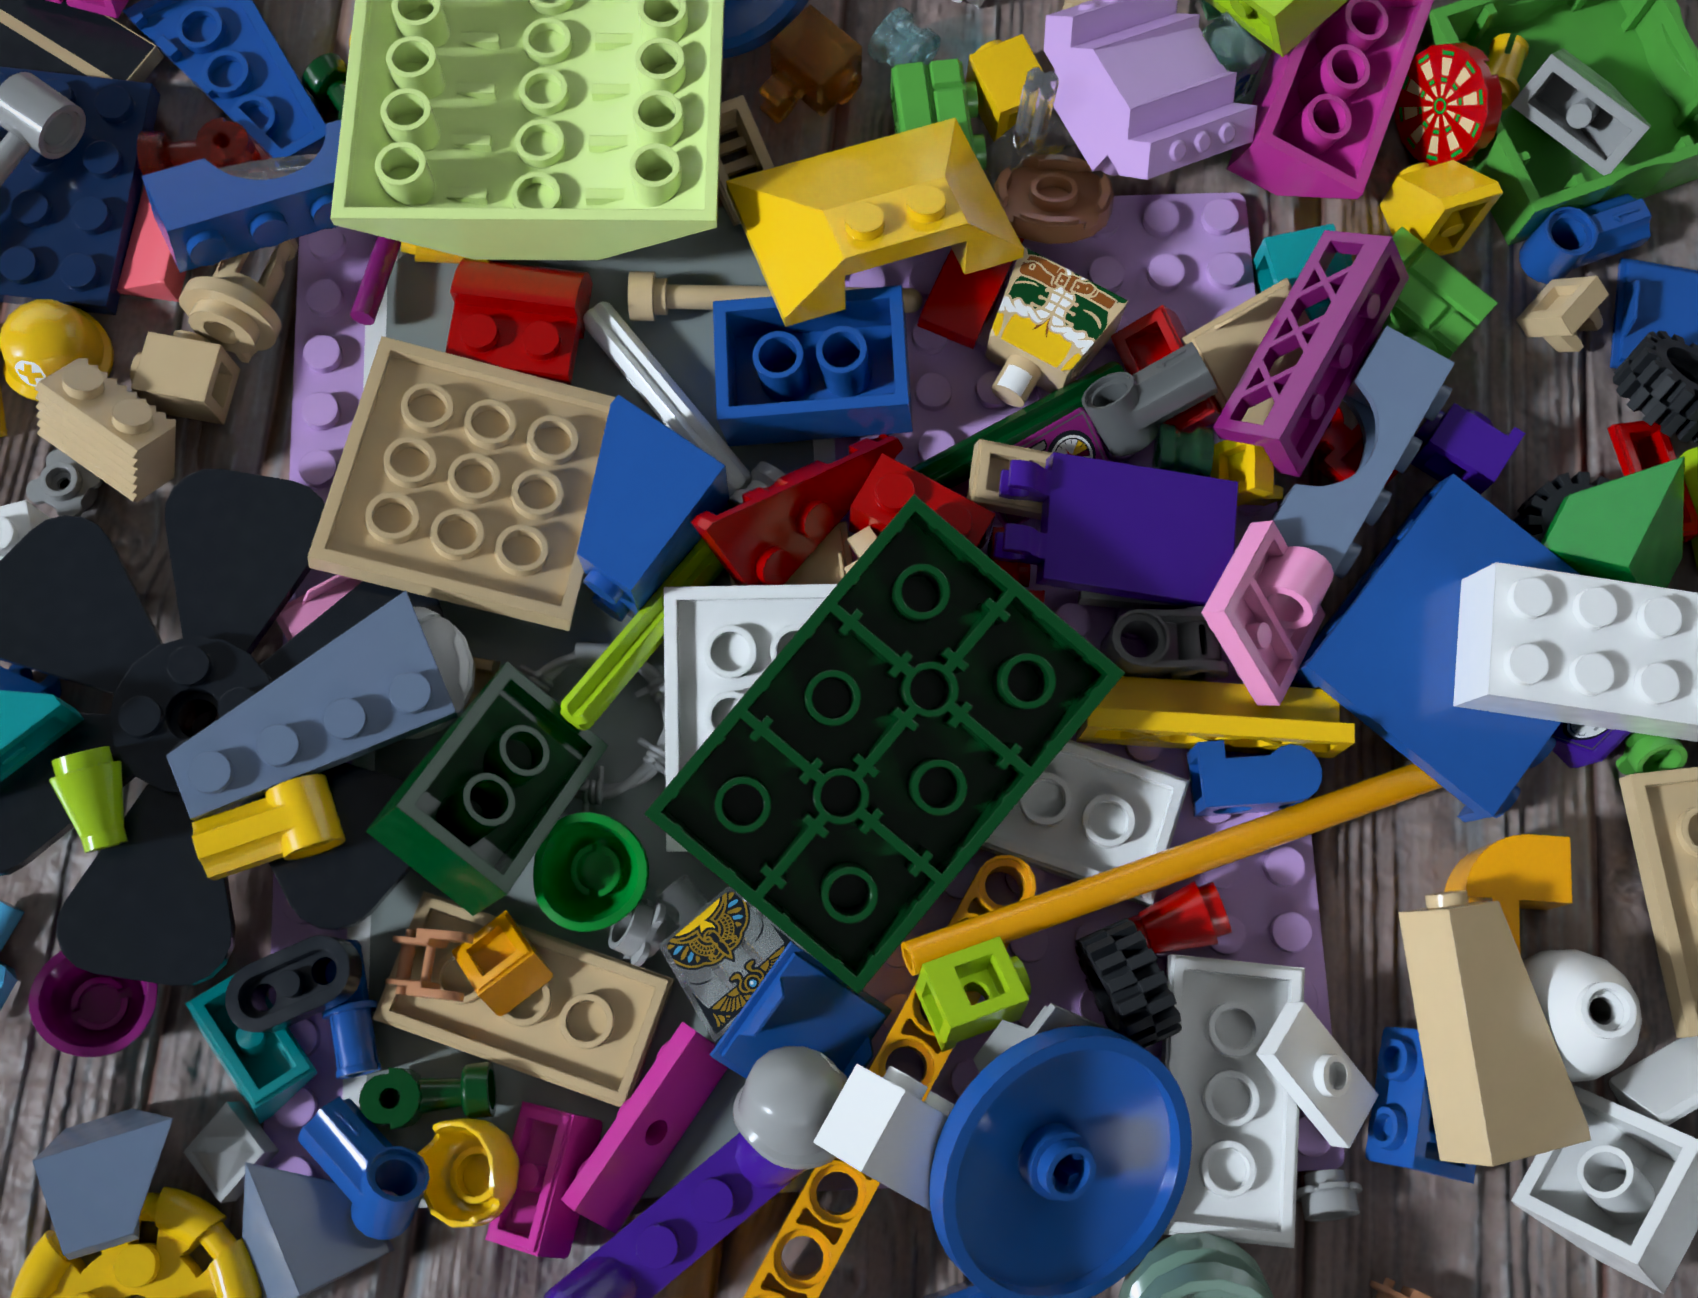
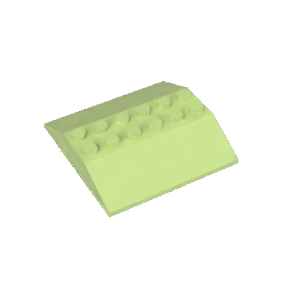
(531, 125)

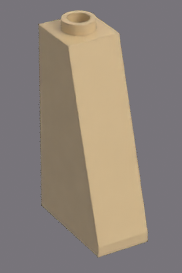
(1484, 1037)

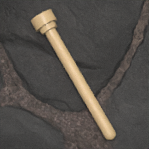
(654, 296)

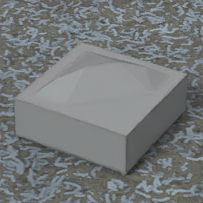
(224, 1148)

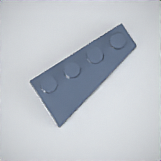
(327, 710)

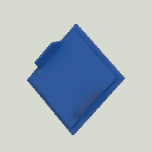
(1652, 300)
(805, 1007)

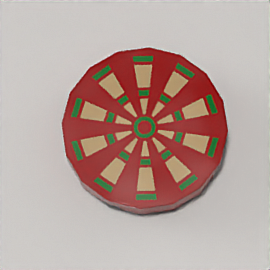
(1448, 104)

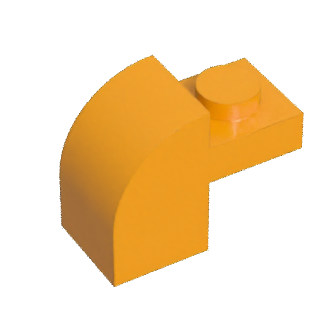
(1518, 873)

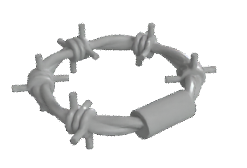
(584, 657)

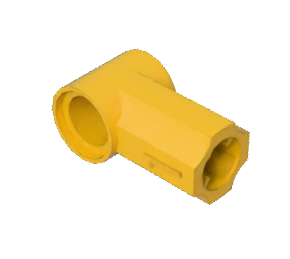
(290, 823)

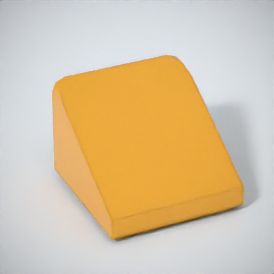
(502, 964)

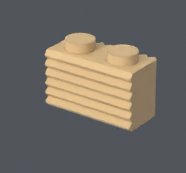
(107, 429)

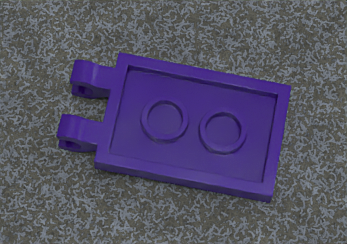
(1121, 528)

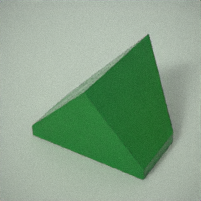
(1624, 527)

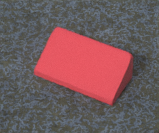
(148, 264)

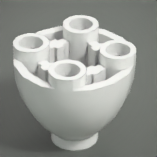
(1572, 988)

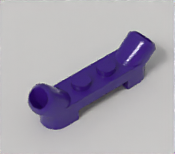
(679, 1226)

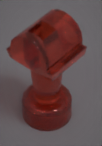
(217, 141)

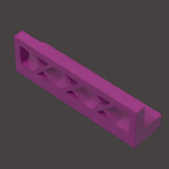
(1334, 353)

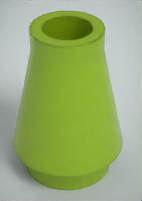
(92, 796)

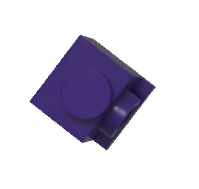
(1465, 445)

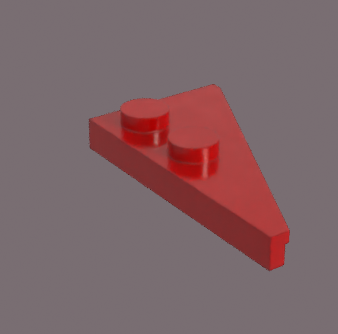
(787, 521)

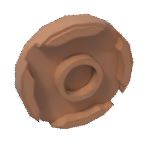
(1055, 199)

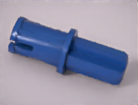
(353, 1028)

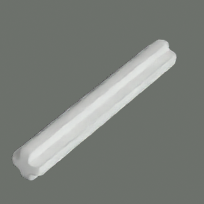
(660, 389)

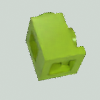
(980, 969)

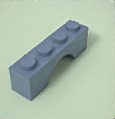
(1389, 398)

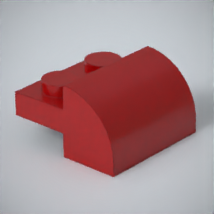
(519, 316)

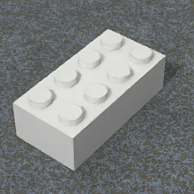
(1578, 650)

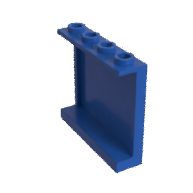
(1395, 649)

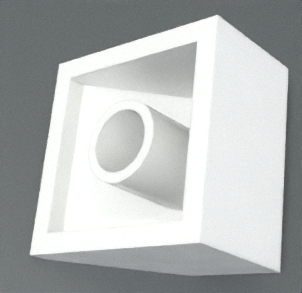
(1622, 1193)

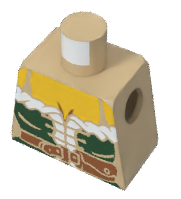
(1048, 328)

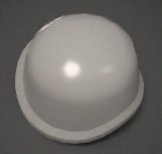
(787, 1105)

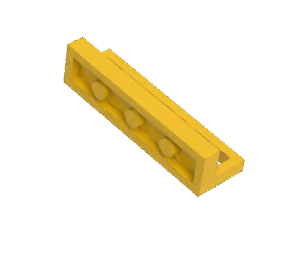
(1189, 712)

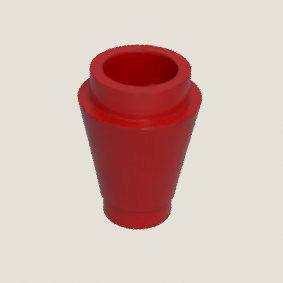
(1184, 919)

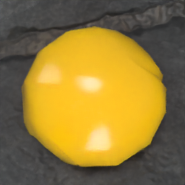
(469, 1172)

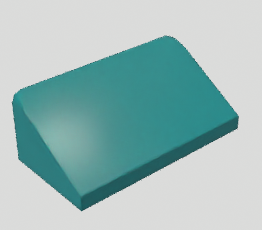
(261, 1065)

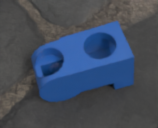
(1252, 782)

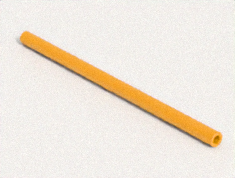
(1170, 865)

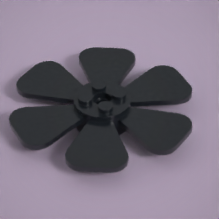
(77, 616)

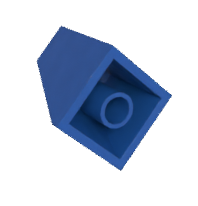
(642, 508)

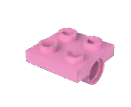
(1268, 609)

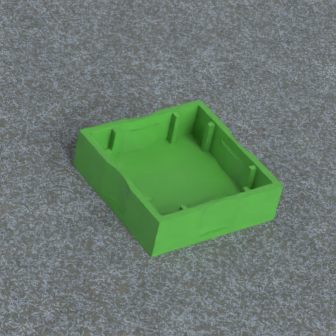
(1628, 43)

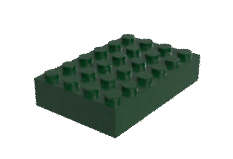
(884, 744)

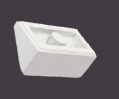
(1661, 1084)

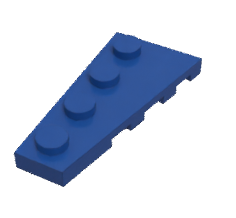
(238, 66)

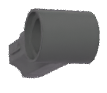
(1132, 406)

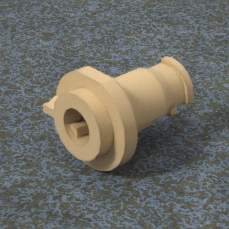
(236, 308)

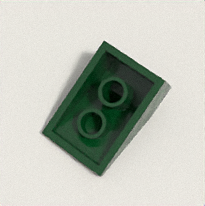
(488, 791)

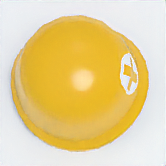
(47, 337)

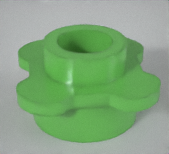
(1651, 754)

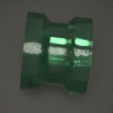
(1184, 451)

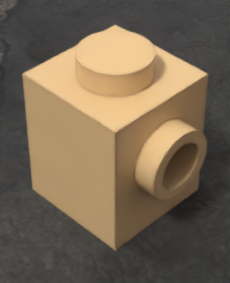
(185, 376)

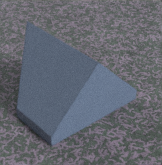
(100, 1178)
(301, 1232)

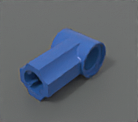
(1583, 236)
(364, 1165)

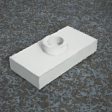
(1317, 1074)

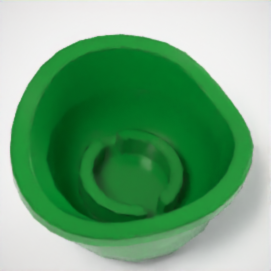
(589, 872)

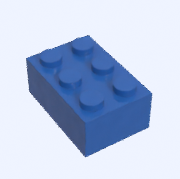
(813, 377)

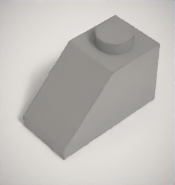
(1581, 111)

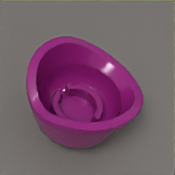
(88, 1011)

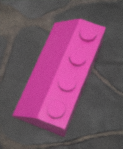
(1331, 101)

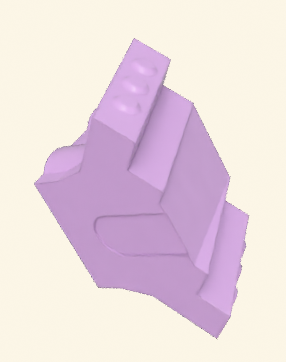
(1142, 87)

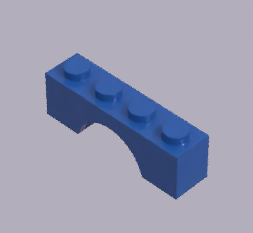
(221, 216)

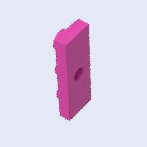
(646, 1130)

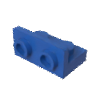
(1401, 1118)

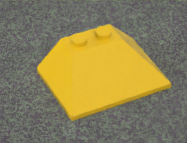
(866, 210)

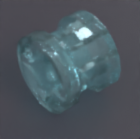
(902, 41)

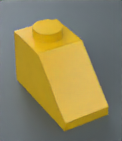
(1439, 203)

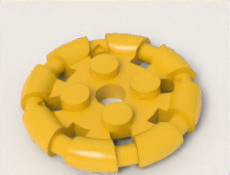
(149, 1268)

